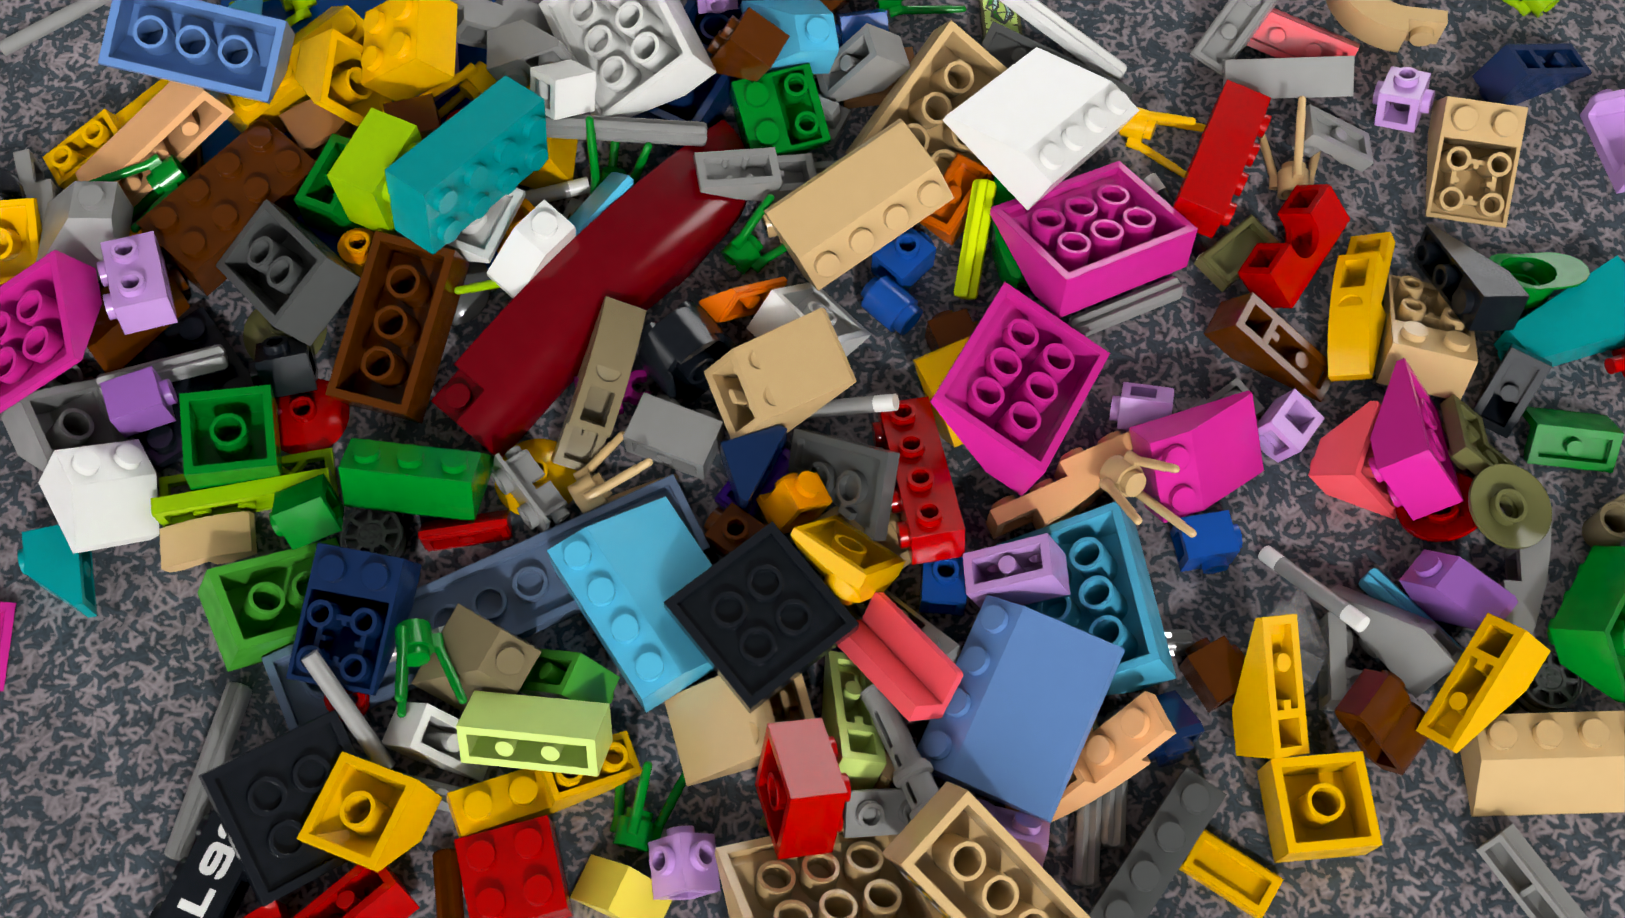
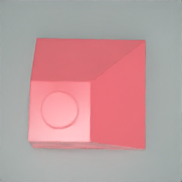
(1343, 464)

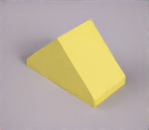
(617, 890)

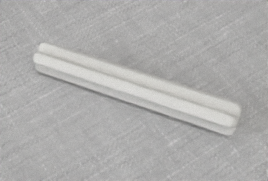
(1068, 37)

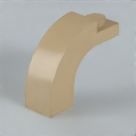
(1388, 23)

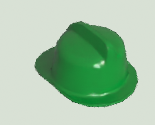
(1543, 273)

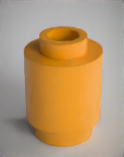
(354, 248)

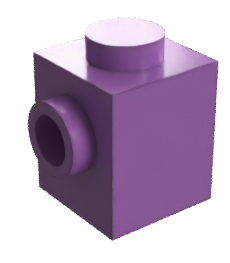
(139, 401)

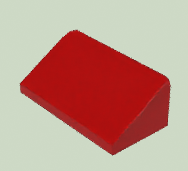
(459, 533)

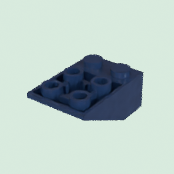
(352, 614)

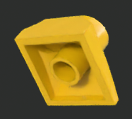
(18, 236)
(847, 559)

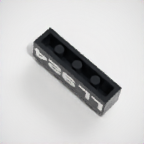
(208, 880)

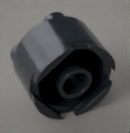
(683, 340)

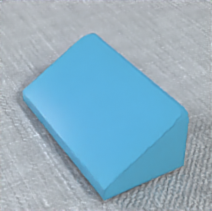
(603, 196)

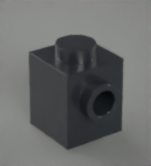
(285, 366)

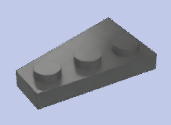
(854, 473)

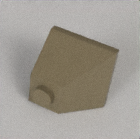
(482, 656)

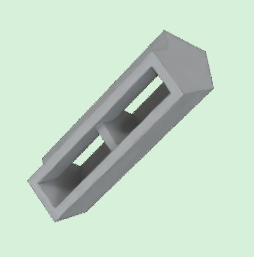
(1527, 876)

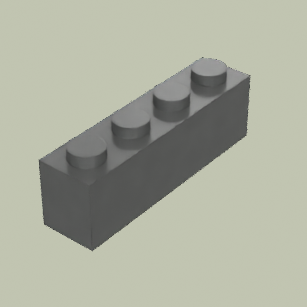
(1159, 849)

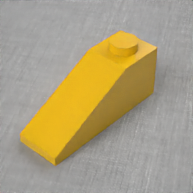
(1483, 683)
(1270, 693)

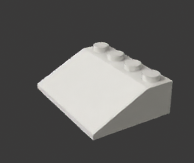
(638, 48)
(1040, 122)

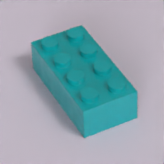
(468, 164)

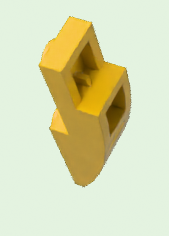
(89, 138)
(1357, 307)
(537, 793)

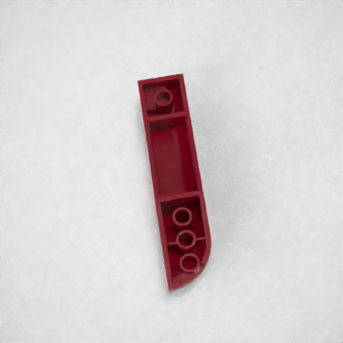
(629, 253)

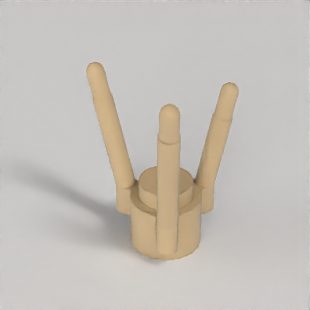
(1291, 172)
(1124, 478)
(594, 491)

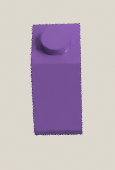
(1455, 590)

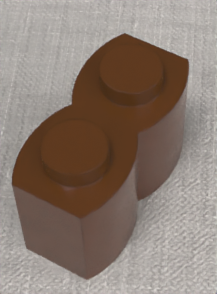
(1382, 720)

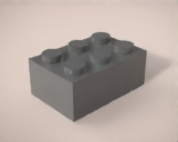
(288, 273)

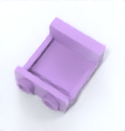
(1606, 128)

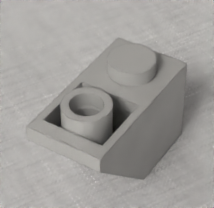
(521, 46)

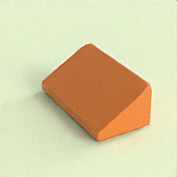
(950, 219)
(740, 300)

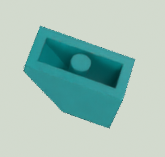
(55, 568)

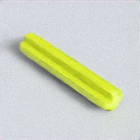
(975, 239)

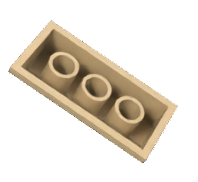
(859, 204)
(1547, 764)

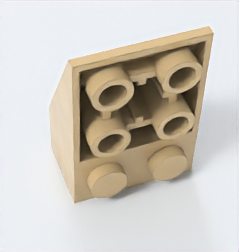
(1473, 160)
(1427, 335)
(780, 376)
(718, 733)

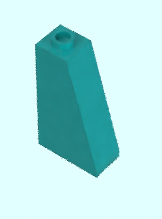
(1576, 321)

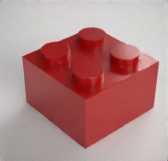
(801, 788)
(514, 872)

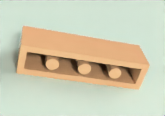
(167, 125)

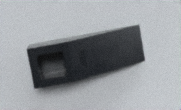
(1471, 284)

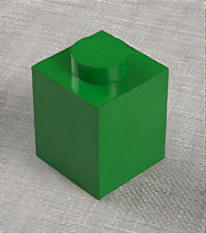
(307, 512)

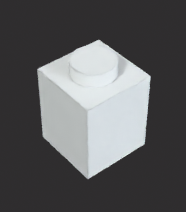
(566, 88)

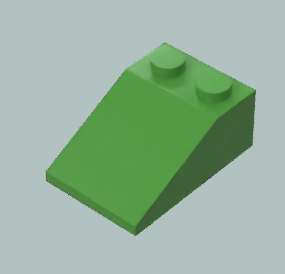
(257, 603)

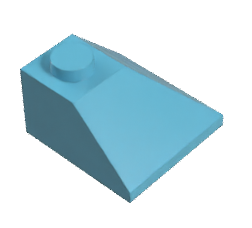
(810, 31)

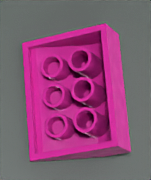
(1094, 238)
(45, 323)
(1018, 387)

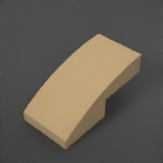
(208, 539)

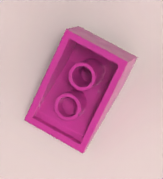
(1211, 445)
(1413, 448)

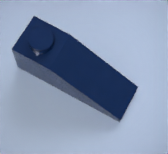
(1528, 71)

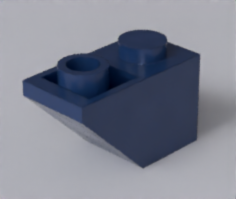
(1187, 729)

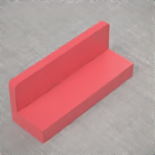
(1289, 36)
(902, 661)

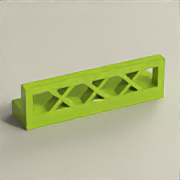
(238, 497)

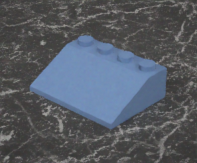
(1020, 707)

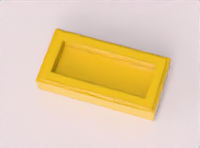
(1231, 874)

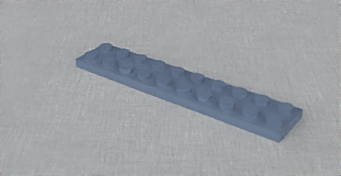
(508, 588)

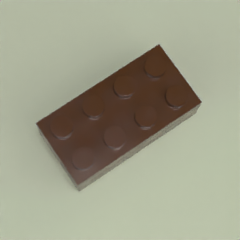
(220, 198)
(397, 328)

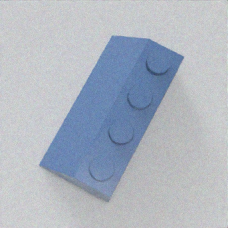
(199, 45)

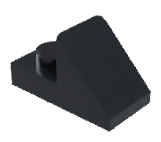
(1510, 389)

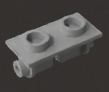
(517, 477)
(875, 813)

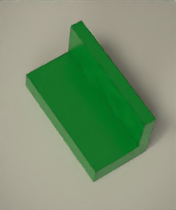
(1571, 439)

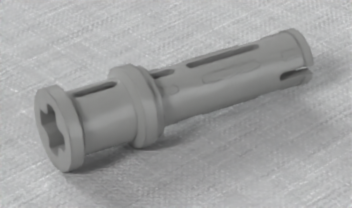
(911, 770)

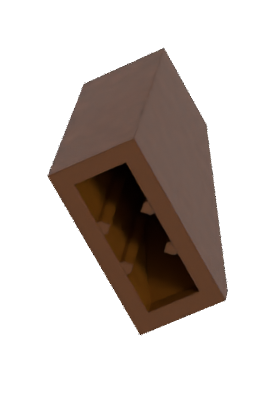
(113, 347)

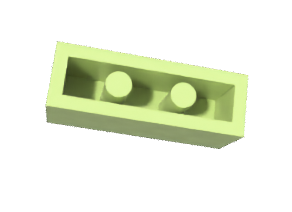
(535, 733)

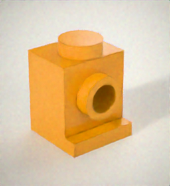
(795, 500)

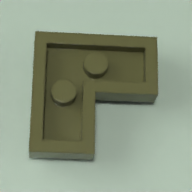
(1468, 437)

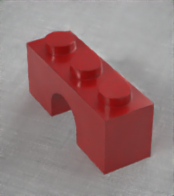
(1312, 226)

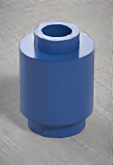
(890, 305)

